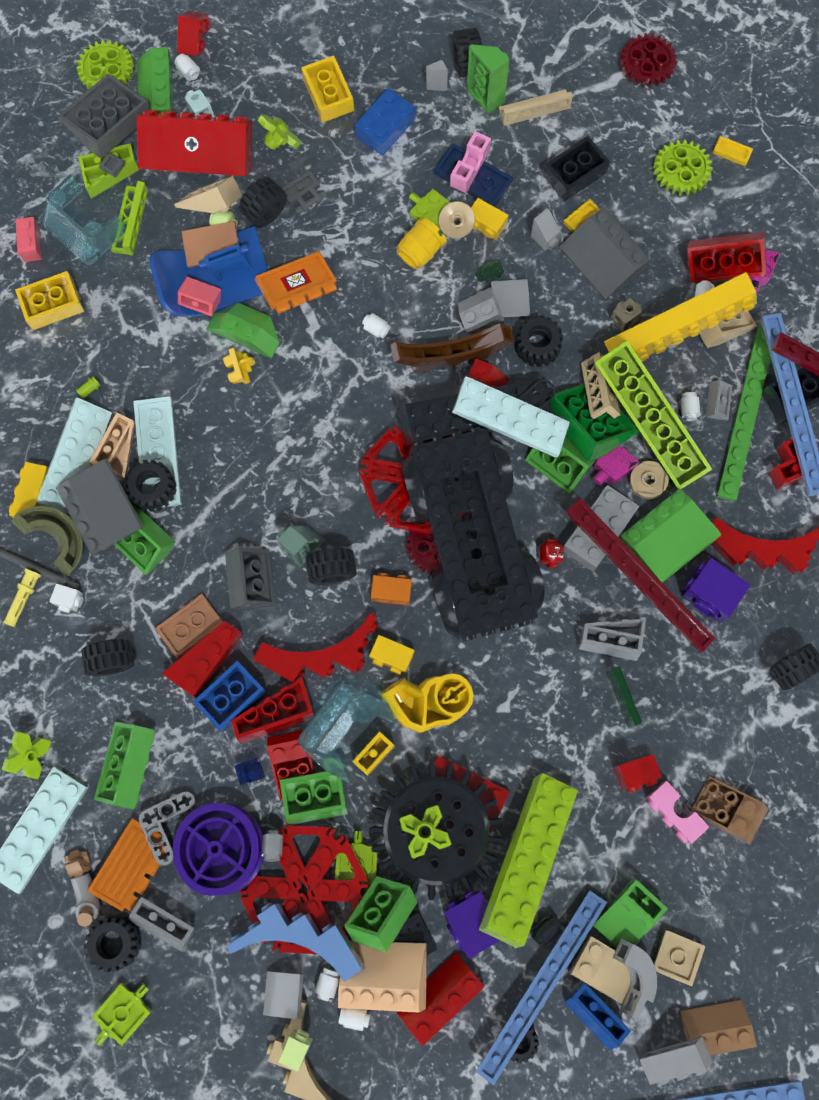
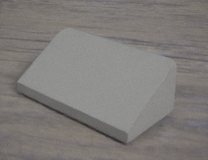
(436, 76)
(719, 400)

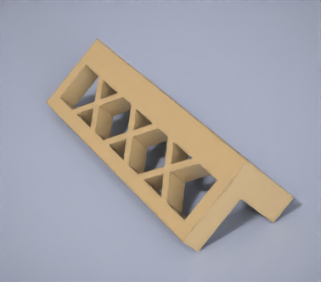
(535, 107)
(605, 395)

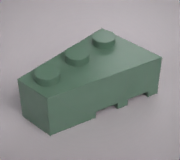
(299, 542)

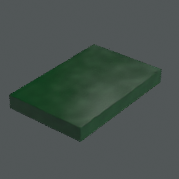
(624, 697)

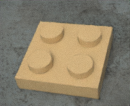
(678, 957)

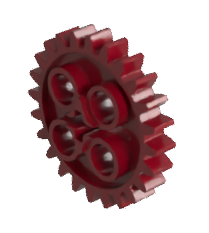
(648, 65)
(425, 560)

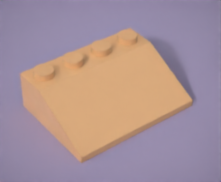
(389, 979)

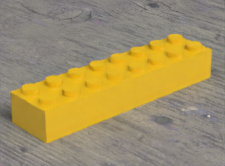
(689, 318)

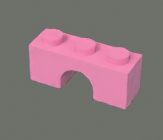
(467, 169)
(687, 828)

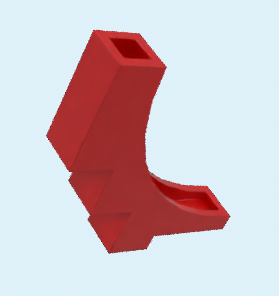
(765, 553)
(321, 662)

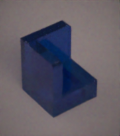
(249, 771)

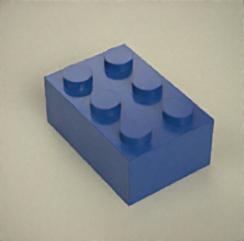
(385, 121)
(229, 696)

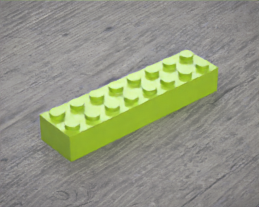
(653, 415)
(528, 861)

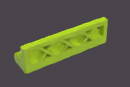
(134, 220)

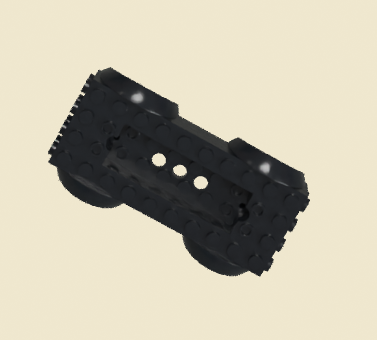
(476, 477)

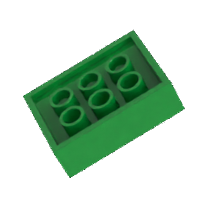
(591, 436)

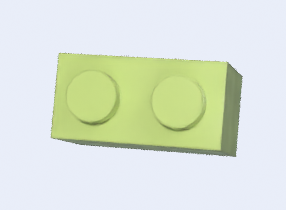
(295, 1049)

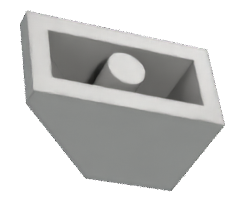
(545, 230)

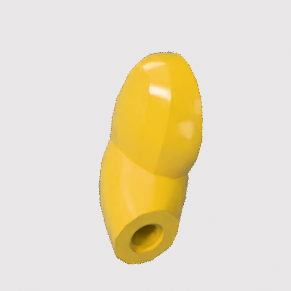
(430, 704)

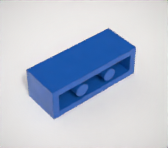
(597, 1016)

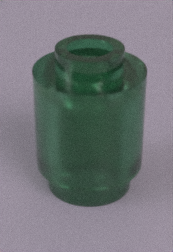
(489, 271)

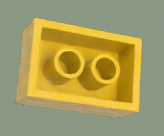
(328, 89)
(49, 300)

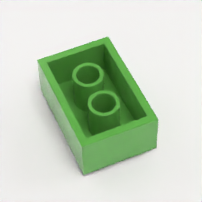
(381, 914)

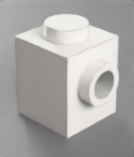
(66, 598)

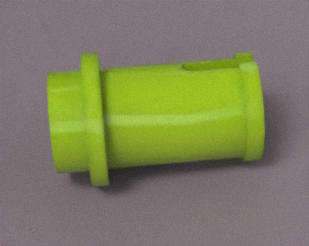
(88, 387)

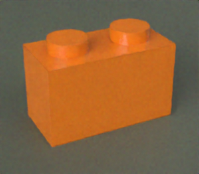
(391, 589)

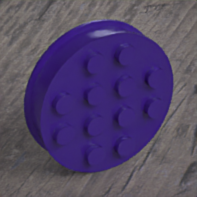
(218, 849)

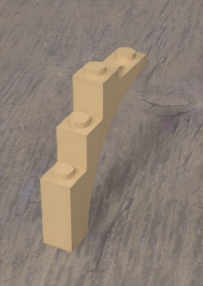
(301, 1082)

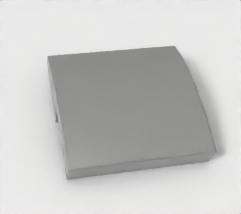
(512, 297)
(283, 995)

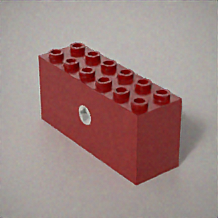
(194, 143)

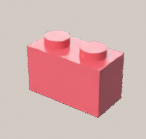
(28, 239)
(199, 296)

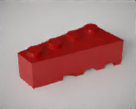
(202, 661)
(275, 713)

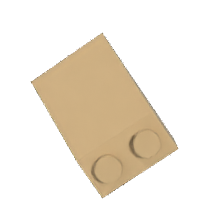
(213, 197)
(728, 329)
(599, 969)

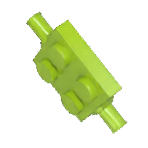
(428, 206)
(366, 857)
(121, 1014)

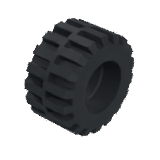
(461, 41)
(263, 202)
(540, 327)
(140, 475)
(331, 566)
(107, 657)
(796, 667)
(95, 944)

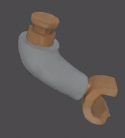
(87, 904)

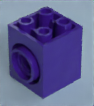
(715, 590)
(465, 922)

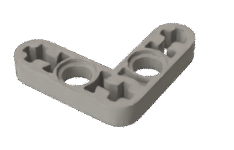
(156, 826)

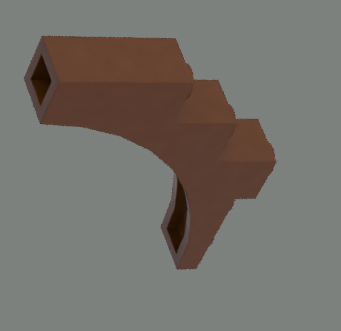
(453, 352)

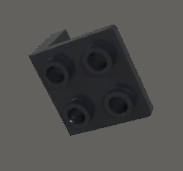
(416, 932)

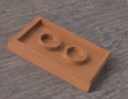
(208, 240)
(188, 626)

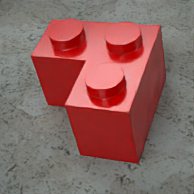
(191, 29)
(790, 470)
(637, 772)

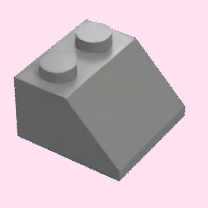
(480, 311)

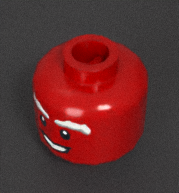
(551, 553)

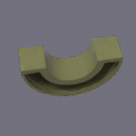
(57, 525)

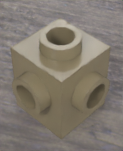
(626, 314)

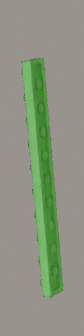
(745, 418)

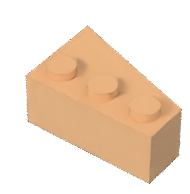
(116, 445)

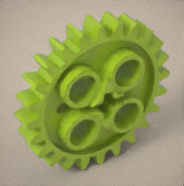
(103, 60)
(682, 167)

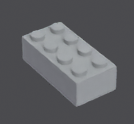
(615, 512)

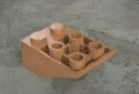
(730, 810)

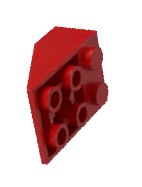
(288, 758)

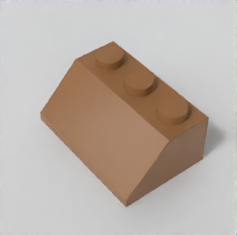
(722, 1026)

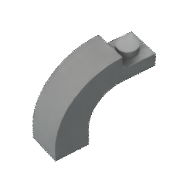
(643, 977)

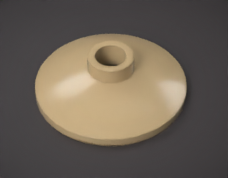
(455, 211)

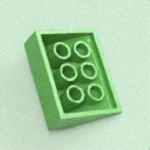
(670, 535)

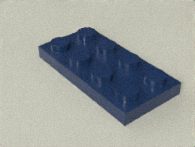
(488, 183)

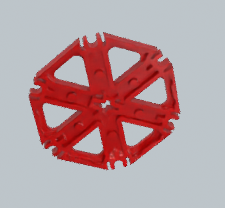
(393, 473)
(315, 872)

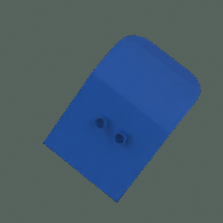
(228, 269)

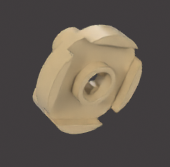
(651, 490)

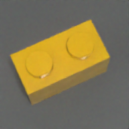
(489, 219)
(391, 655)
(373, 754)

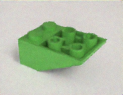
(630, 914)

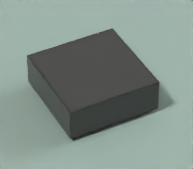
(112, 165)

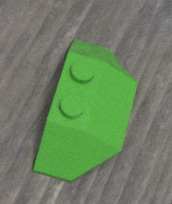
(246, 328)

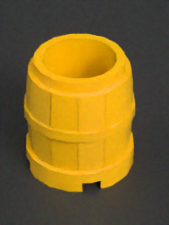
(420, 243)

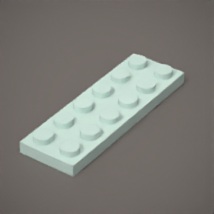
(510, 417)
(157, 440)
(74, 450)
(38, 828)

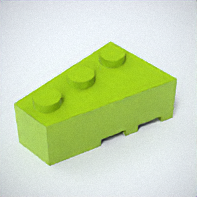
(97, 180)

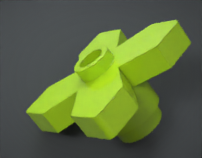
(278, 133)
(24, 755)
(414, 826)

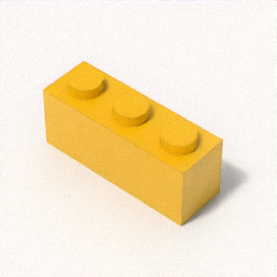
(29, 486)

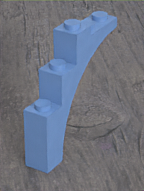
(331, 945)

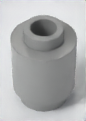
(272, 846)

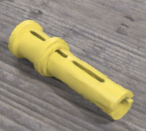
(25, 589)

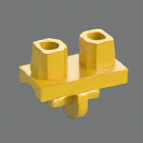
(241, 364)

